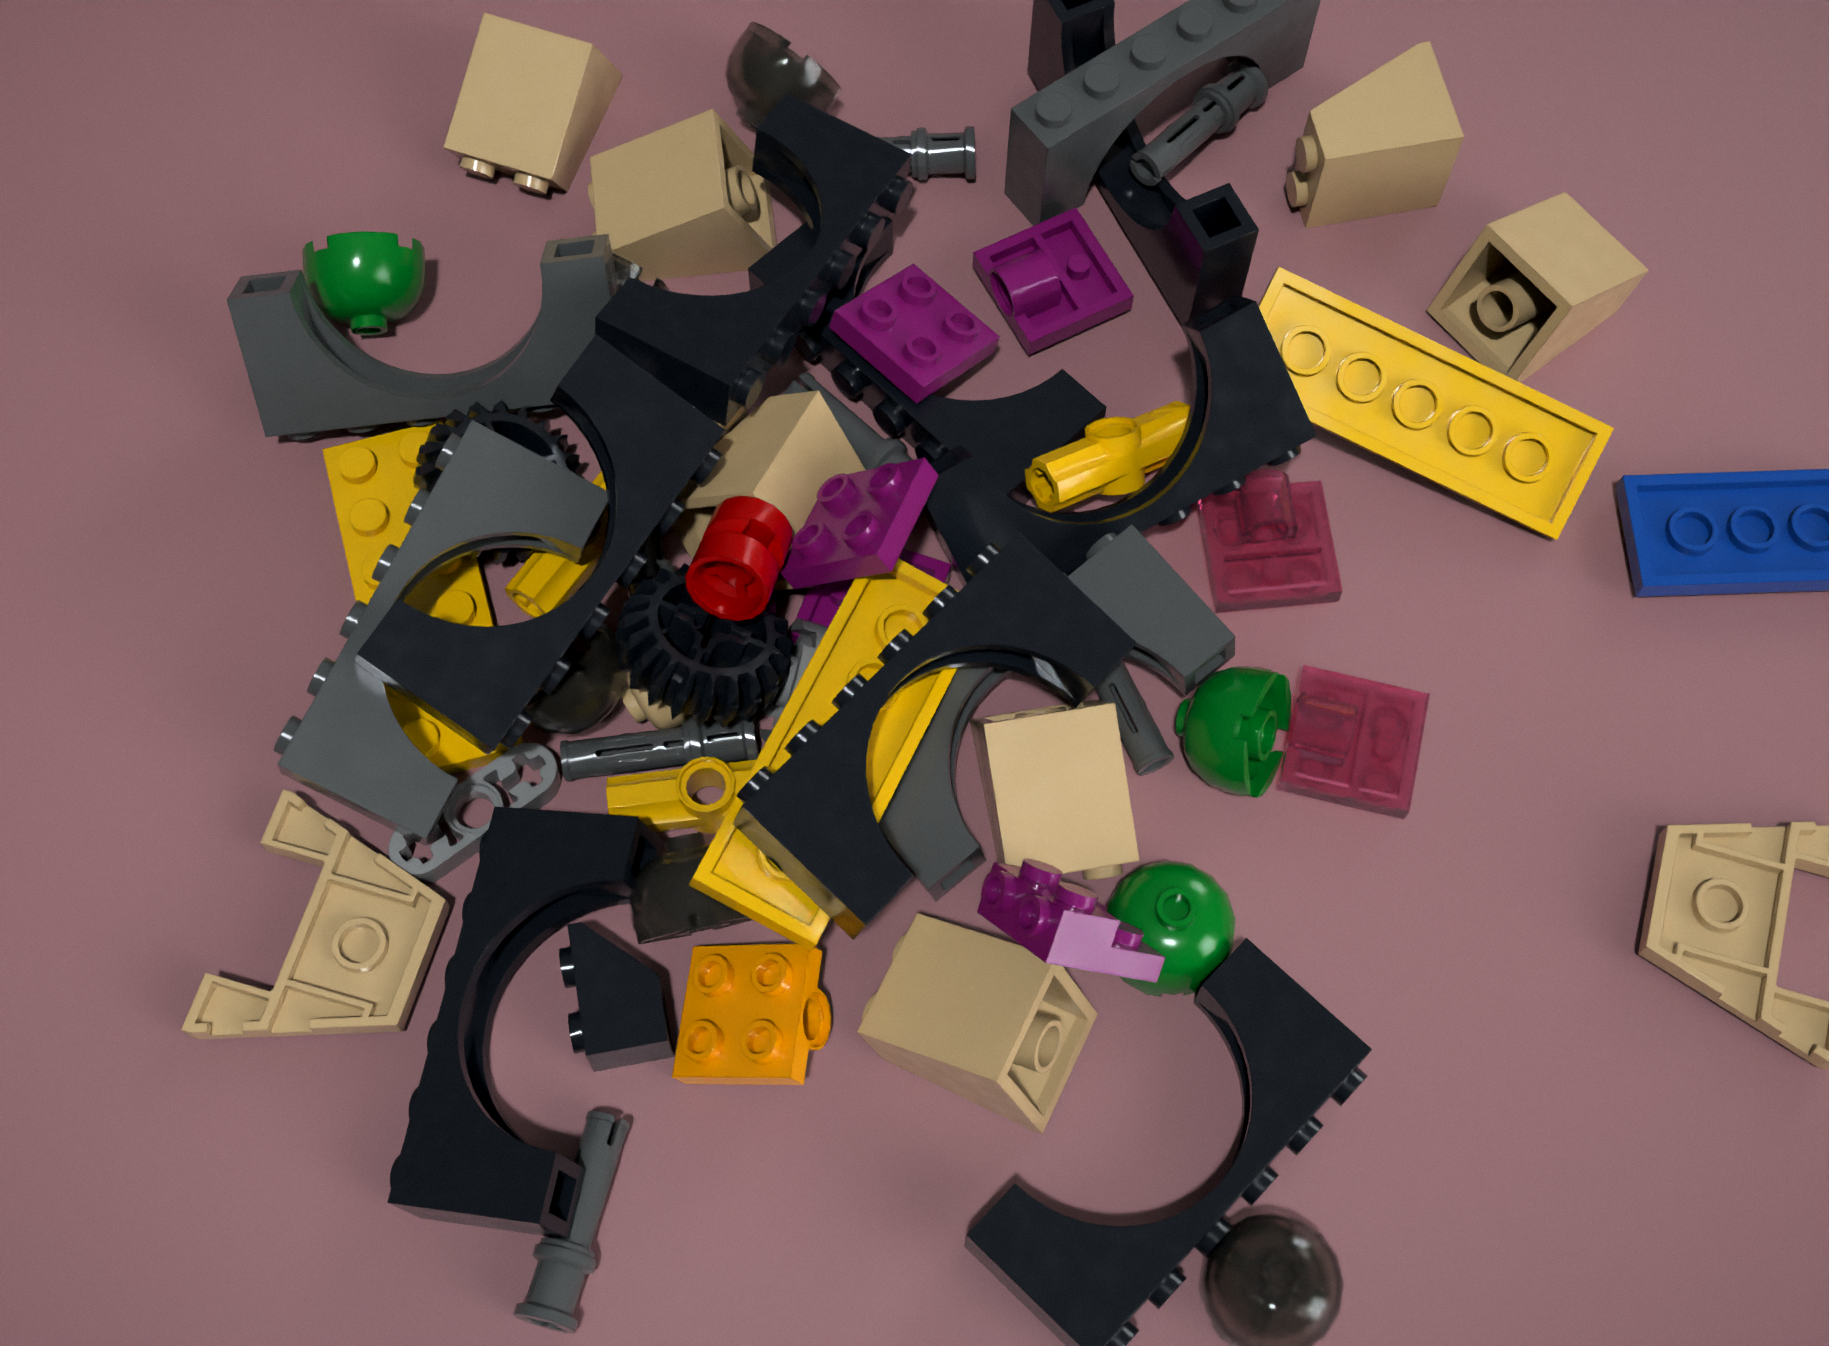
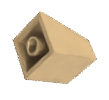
(529, 104)
(1378, 144)
(683, 200)
(1535, 286)
(773, 455)
(1057, 787)
(979, 1019)

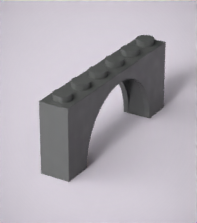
(1073, 122)
(318, 381)
(483, 500)
(1173, 637)

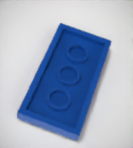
(1726, 532)

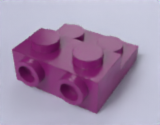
(1064, 922)

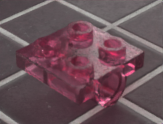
(1269, 544)
(1354, 742)

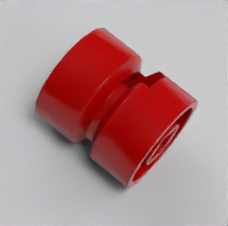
(739, 558)

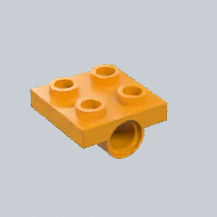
(751, 1015)

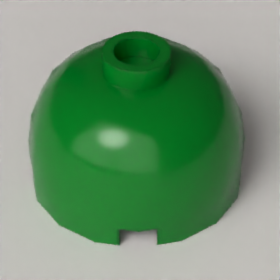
(365, 279)
(1233, 728)
(1182, 918)

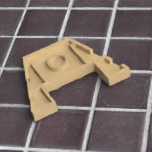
(1722, 919)
(353, 952)

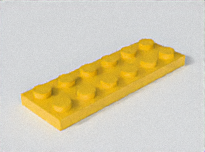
(1432, 407)
(371, 497)
(862, 627)

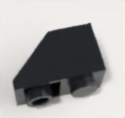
(619, 1003)

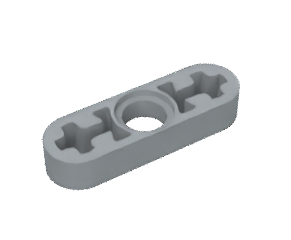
(480, 785)

